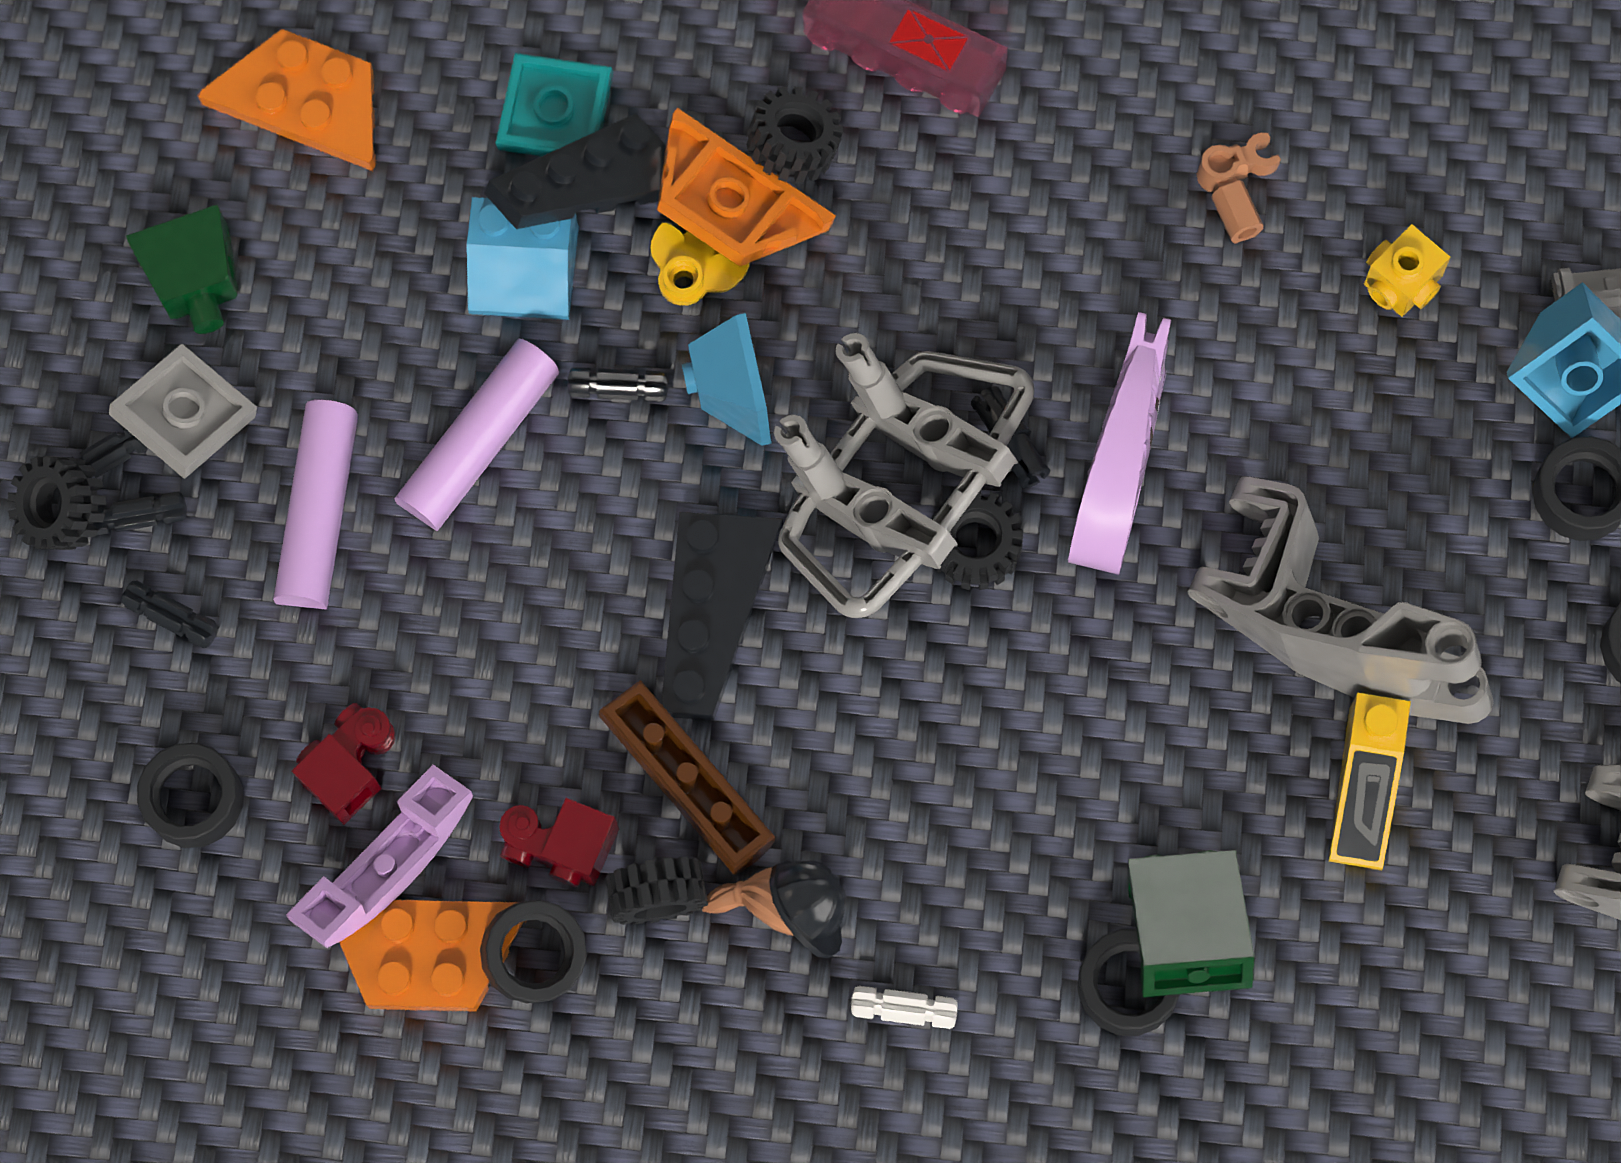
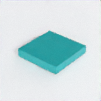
(551, 104)

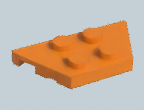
(302, 95)
(729, 198)
(424, 955)

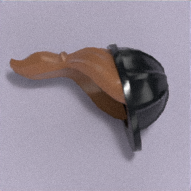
(791, 899)

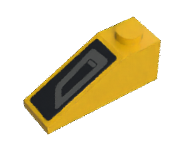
(1369, 780)

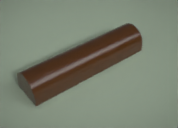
(687, 778)

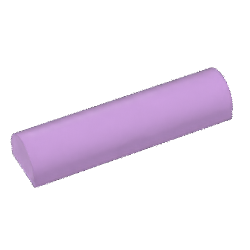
(477, 434)
(316, 505)

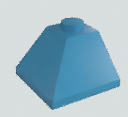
(728, 379)

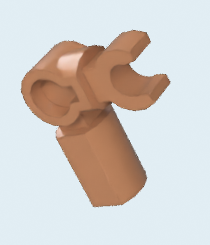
(1222, 173)

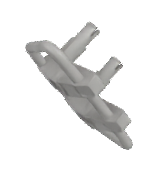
(916, 428)

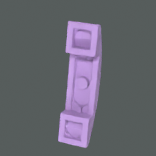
(388, 864)

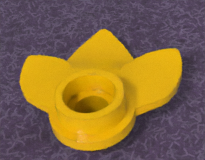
(690, 257)

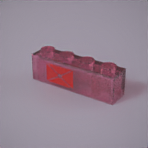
(911, 46)

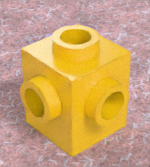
(1405, 271)

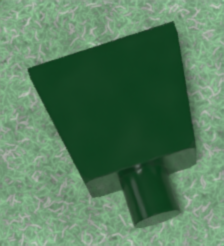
(189, 266)

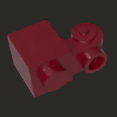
(334, 766)
(571, 848)

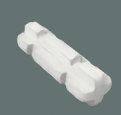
(904, 1007)

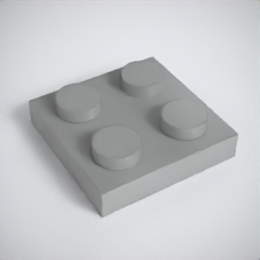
(182, 410)

